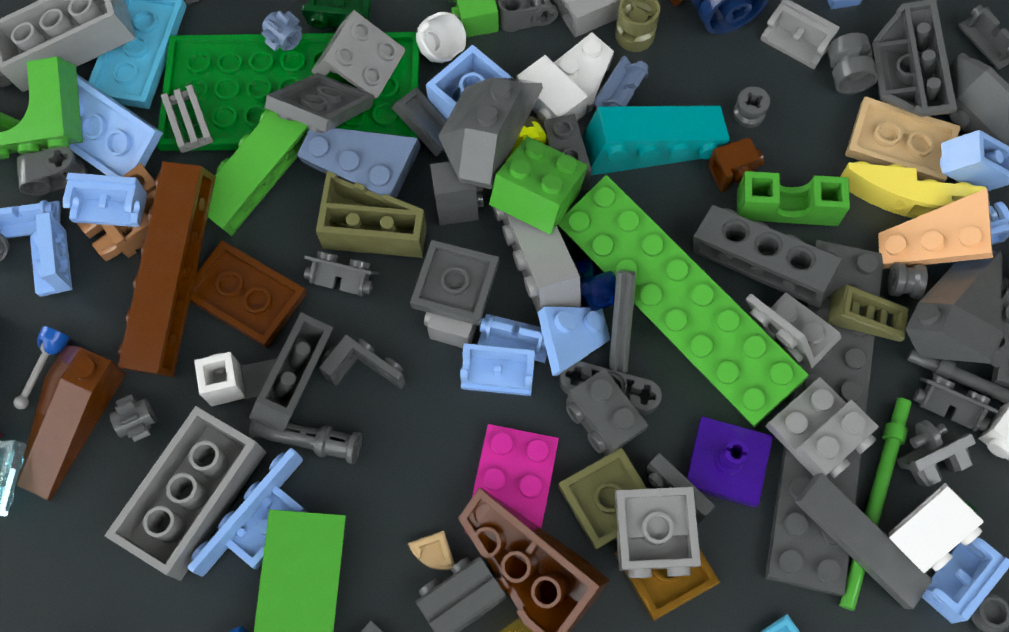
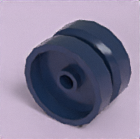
(727, 15)

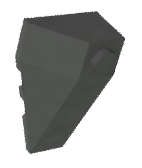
(961, 313)

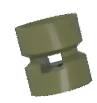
(637, 24)

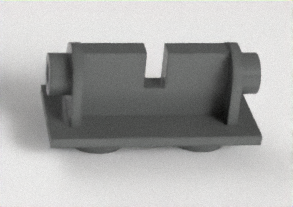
(987, 37)
(326, 270)
(968, 410)

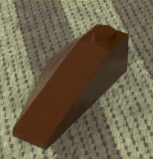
(67, 411)
(538, 572)

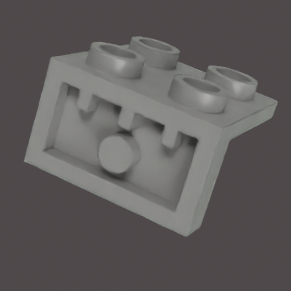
(360, 55)
(795, 327)

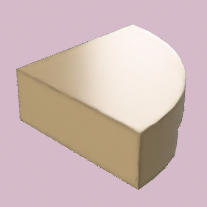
(433, 551)

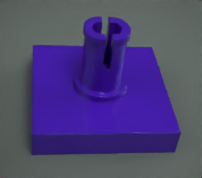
(729, 461)

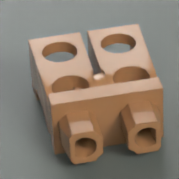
(124, 238)

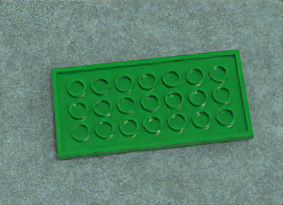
(240, 70)

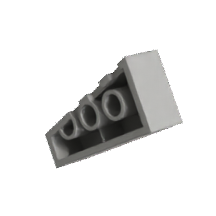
(544, 262)

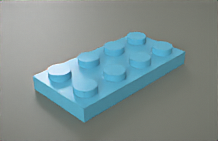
(134, 70)

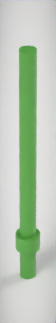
(894, 436)

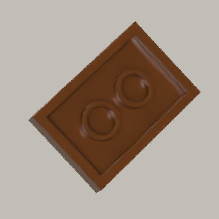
(245, 294)

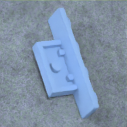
(246, 527)

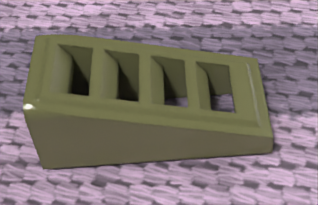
(845, 313)

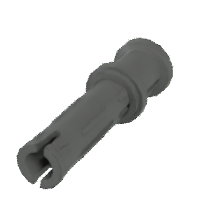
(323, 440)

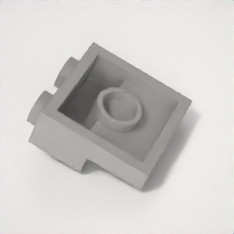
(823, 429)
(657, 531)

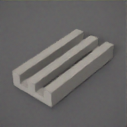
(180, 98)

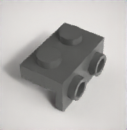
(604, 413)

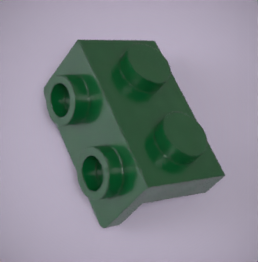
(333, 12)

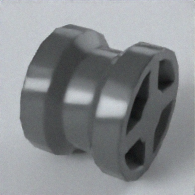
(750, 115)
(907, 280)

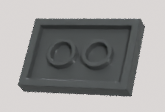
(319, 102)

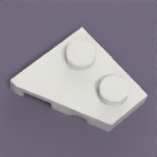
(587, 65)

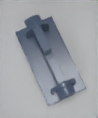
(621, 83)

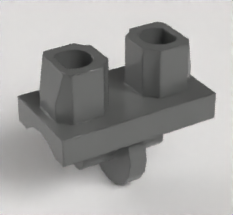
(933, 446)

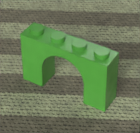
(52, 111)

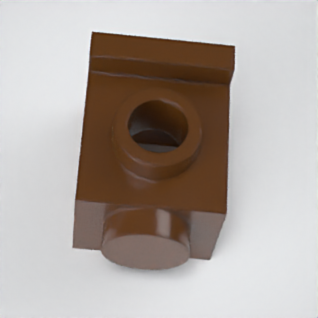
(732, 160)

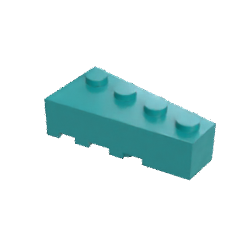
(652, 136)

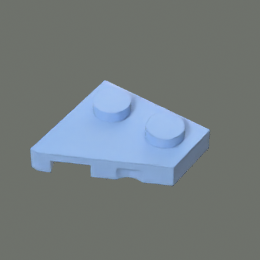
(571, 334)

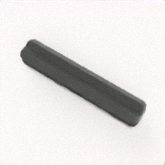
(622, 320)

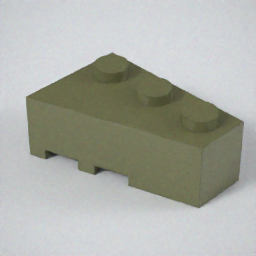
(368, 222)

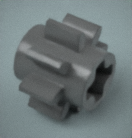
(133, 417)

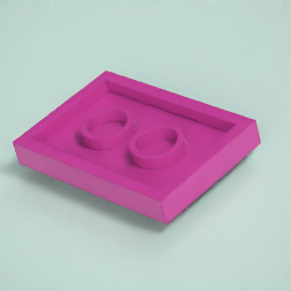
(517, 469)

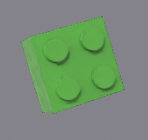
(538, 184)

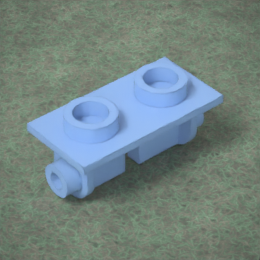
(21, 220)
(512, 334)

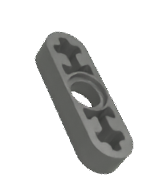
(638, 384)

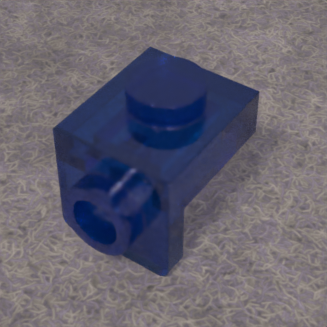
(597, 289)

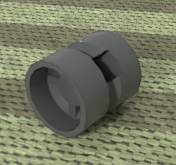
(852, 63)

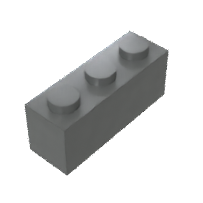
(291, 373)

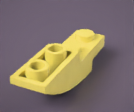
(899, 191)

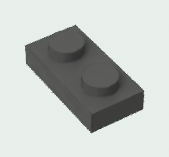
(665, 475)

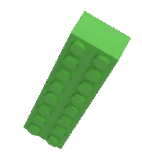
(684, 302)

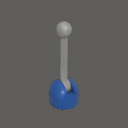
(49, 342)

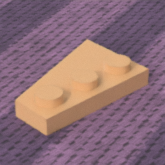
(941, 236)

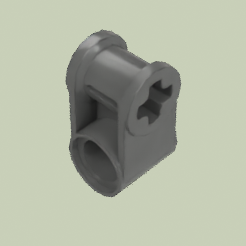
(524, 14)
(46, 170)

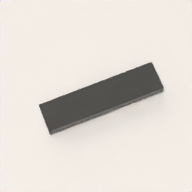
(863, 541)

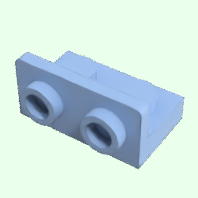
(50, 256)

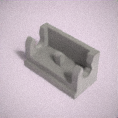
(799, 33)

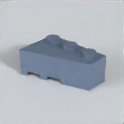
(362, 157)

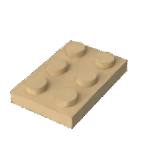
(895, 136)

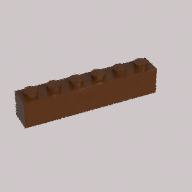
(167, 269)

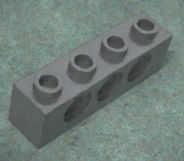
(774, 270)

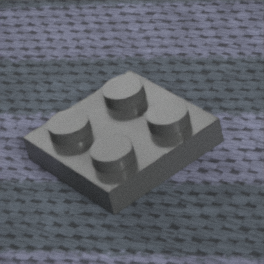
(455, 282)

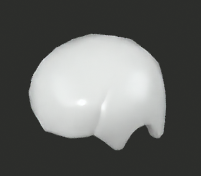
(441, 37)

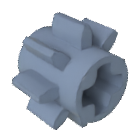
(281, 31)

